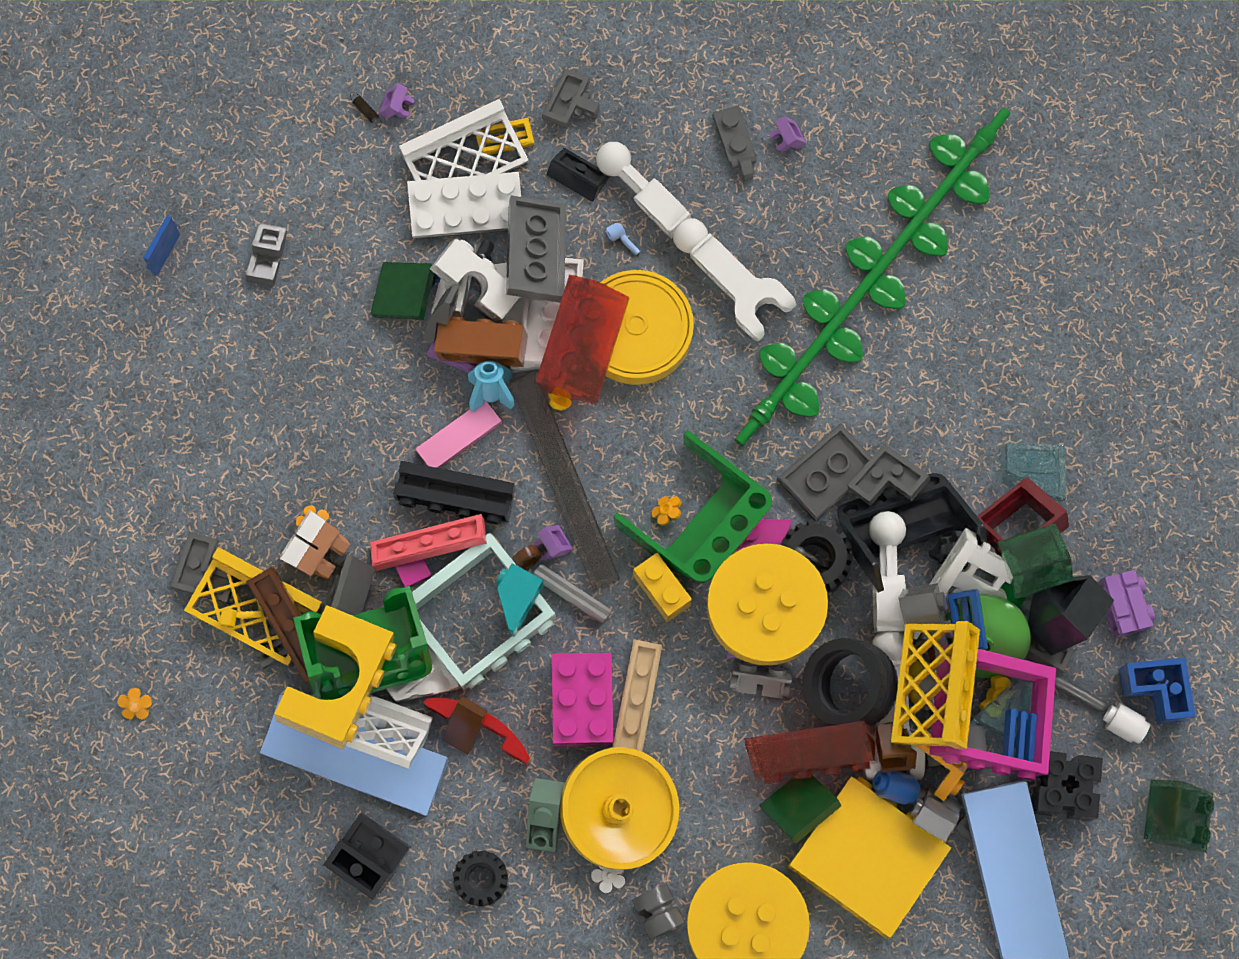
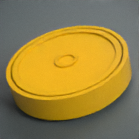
(653, 330)
(767, 604)
(747, 915)

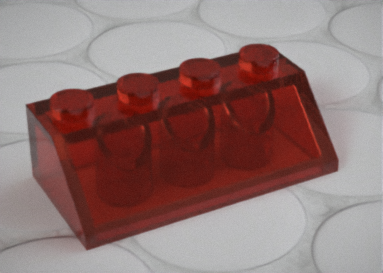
(582, 340)
(812, 751)

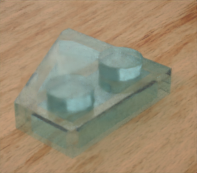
(1041, 464)
(1015, 696)

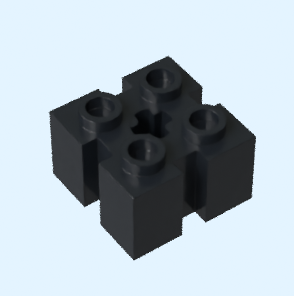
(1080, 801)

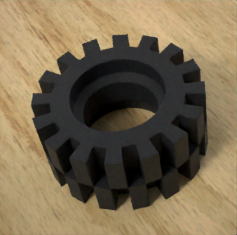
(465, 867)

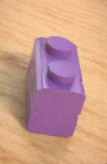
(1129, 610)

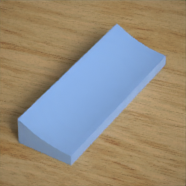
(398, 785)
(1014, 872)

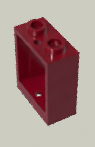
(1023, 493)

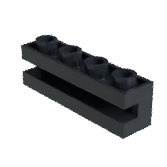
(454, 492)

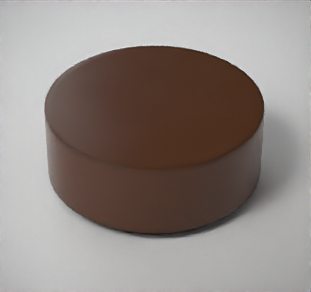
(527, 557)

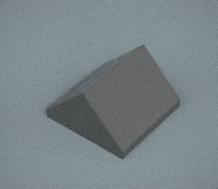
(349, 585)

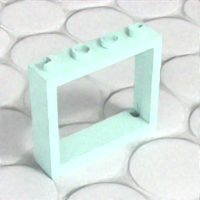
(496, 658)

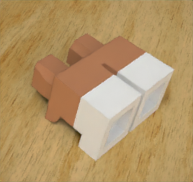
(308, 558)

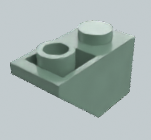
(544, 815)

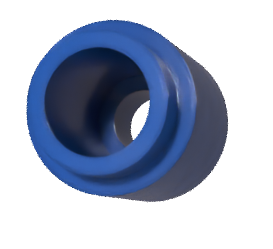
(896, 787)

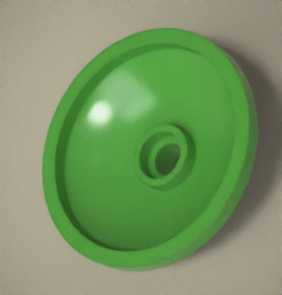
(1004, 627)

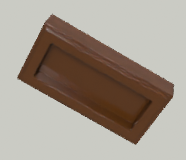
(464, 725)

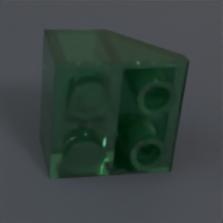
(1178, 815)

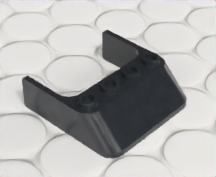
(928, 515)

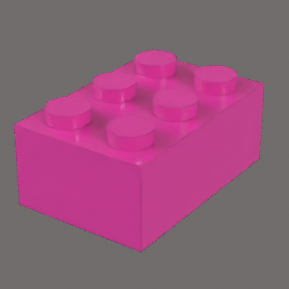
(582, 700)

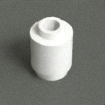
(1126, 723)

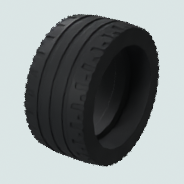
(820, 669)

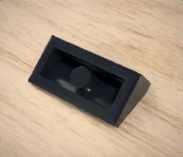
(577, 174)

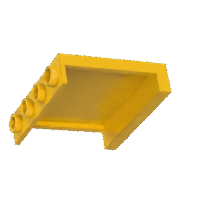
(870, 858)

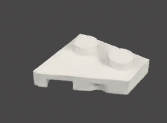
(436, 682)

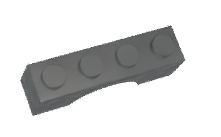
(926, 606)

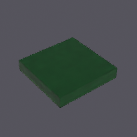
(402, 291)
(800, 807)

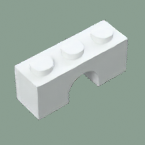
(459, 261)

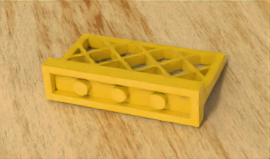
(244, 571)
(959, 681)

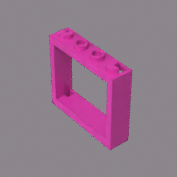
(1041, 704)

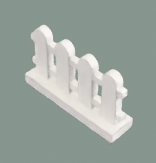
(952, 572)

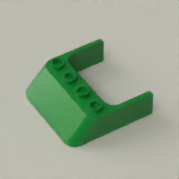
(717, 527)

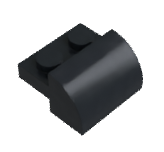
(367, 856)

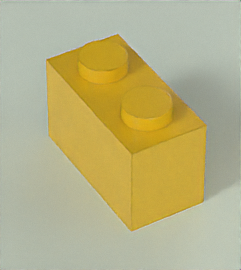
(662, 587)

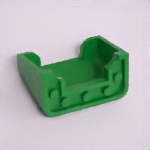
(336, 673)

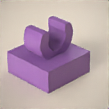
(393, 102)
(790, 132)
(554, 541)

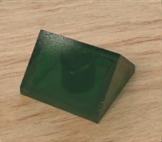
(1036, 560)

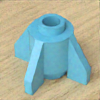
(490, 384)

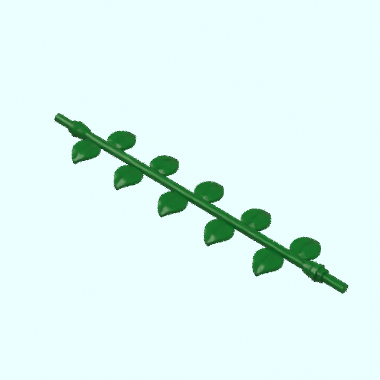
(885, 290)

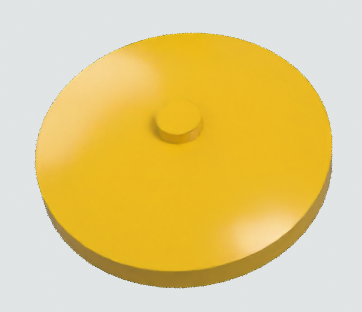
(619, 808)

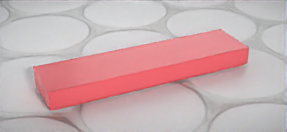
(428, 542)

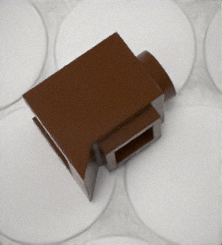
(893, 756)

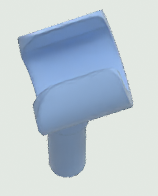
(617, 232)

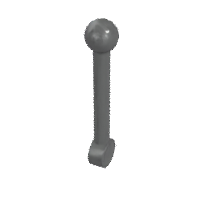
(821, 564)

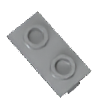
(772, 680)

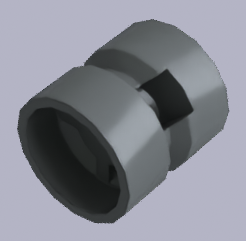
(658, 911)

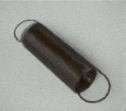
(365, 108)

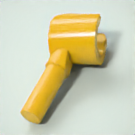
(229, 616)

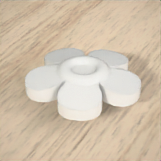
(607, 877)

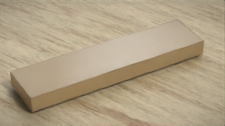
(637, 695)

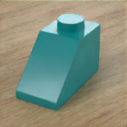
(517, 595)

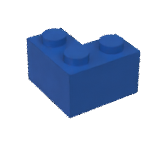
(1166, 682)

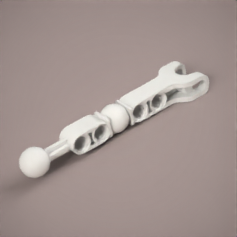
(693, 238)
(888, 531)

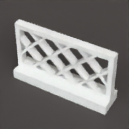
(458, 130)
(391, 720)

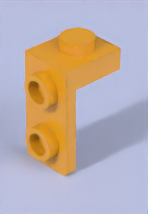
(951, 783)

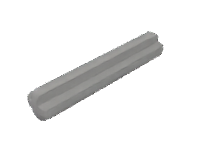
(572, 594)

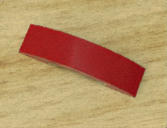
(511, 746)

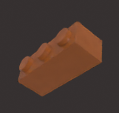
(481, 342)

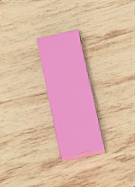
(458, 436)

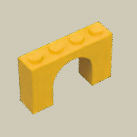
(336, 719)

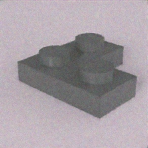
(888, 469)
(194, 563)

